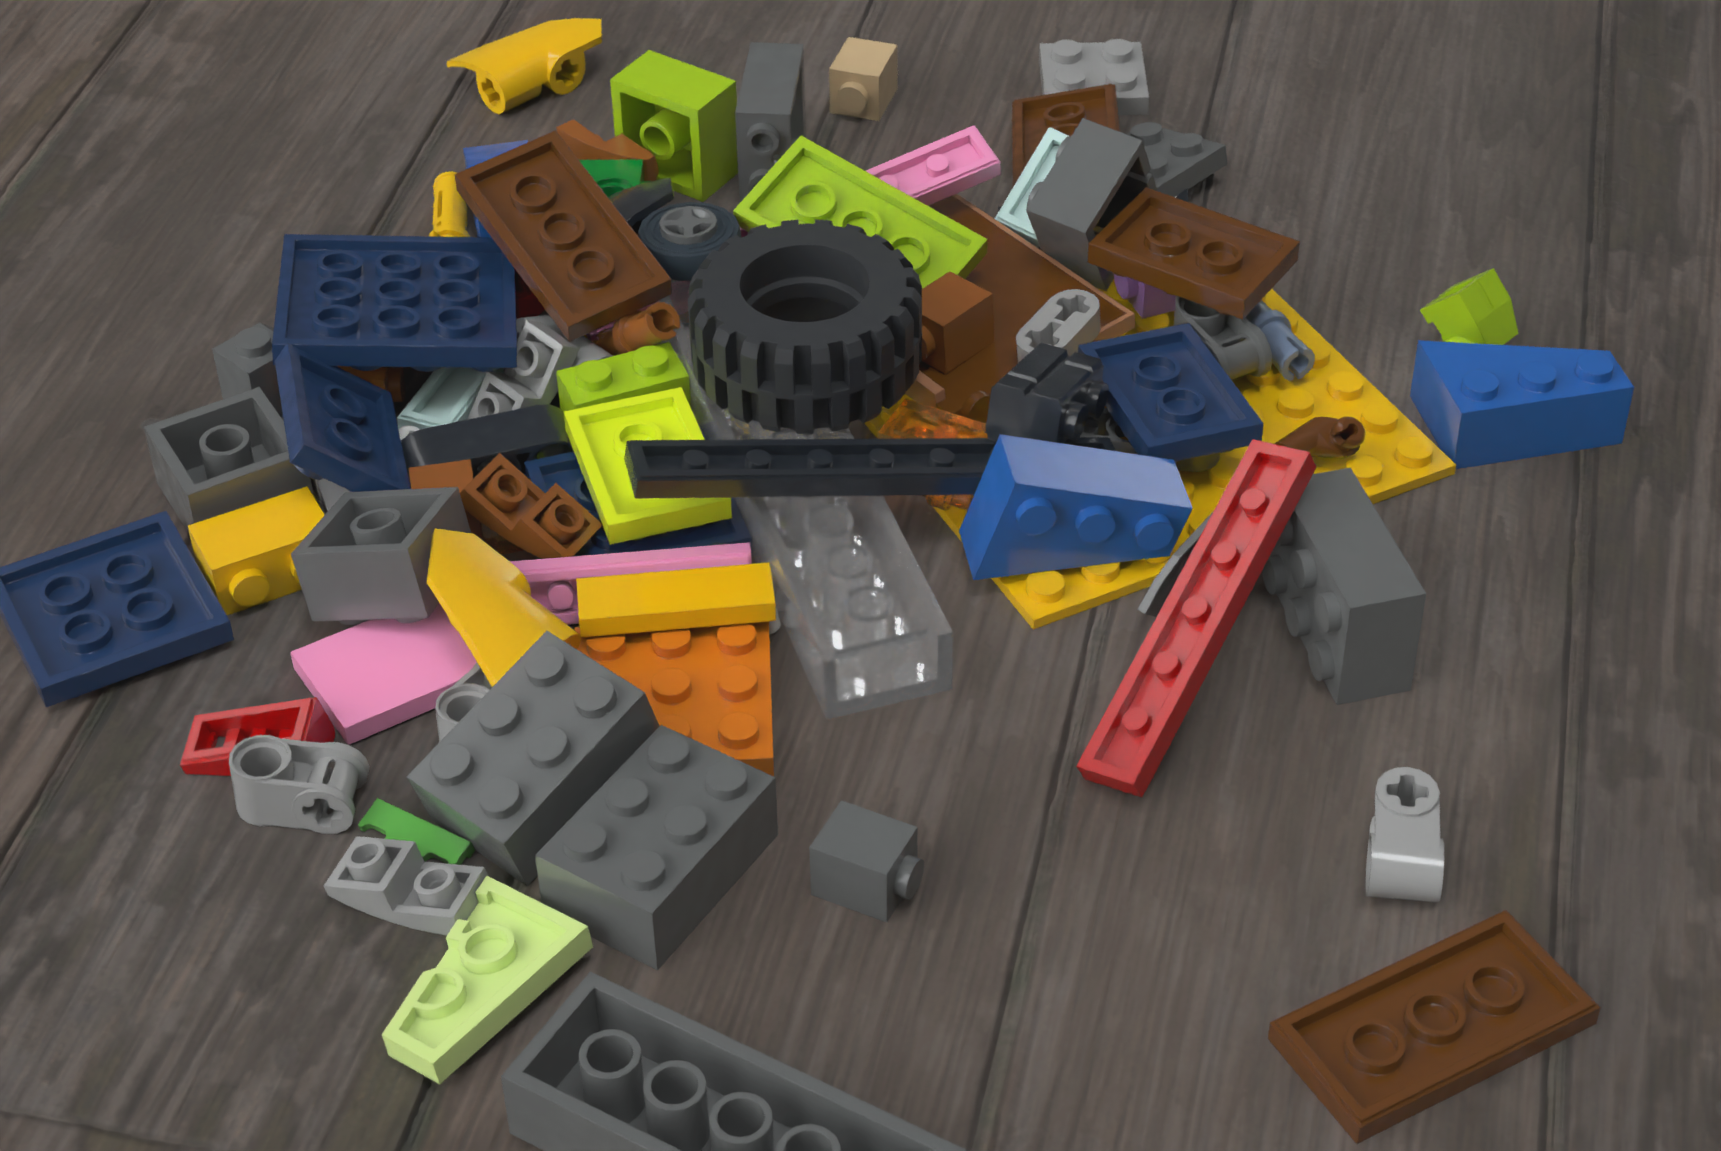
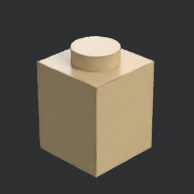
(863, 78)

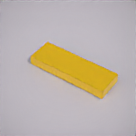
(675, 599)

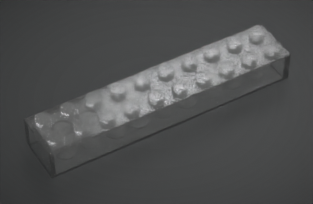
(837, 574)

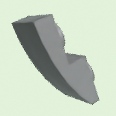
(535, 378)
(396, 885)

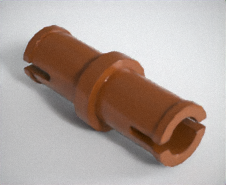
(640, 329)

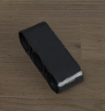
(515, 434)

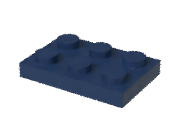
(1173, 394)
(339, 425)

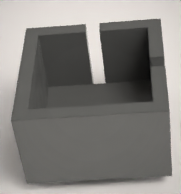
(1087, 187)

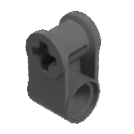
(1234, 342)

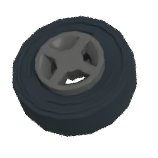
(685, 235)

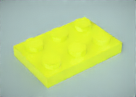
(599, 443)

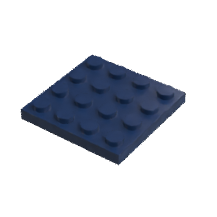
(397, 302)

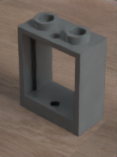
(768, 109)

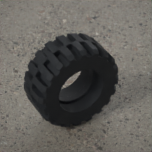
(805, 326)

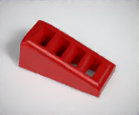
(286, 720)

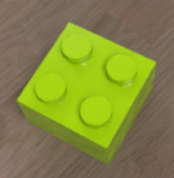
(681, 118)

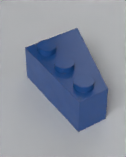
(1518, 400)

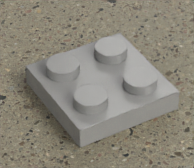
(1077, 65)

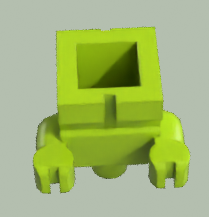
(1474, 311)

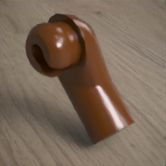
(1327, 437)

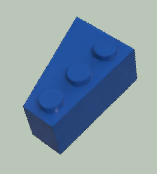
(1070, 508)

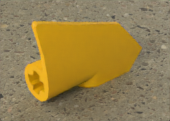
(519, 64)
(489, 602)

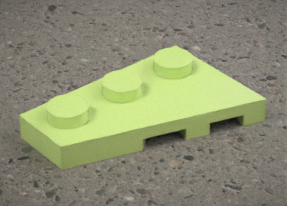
(487, 976)

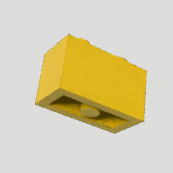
(250, 549)

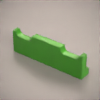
(430, 839)

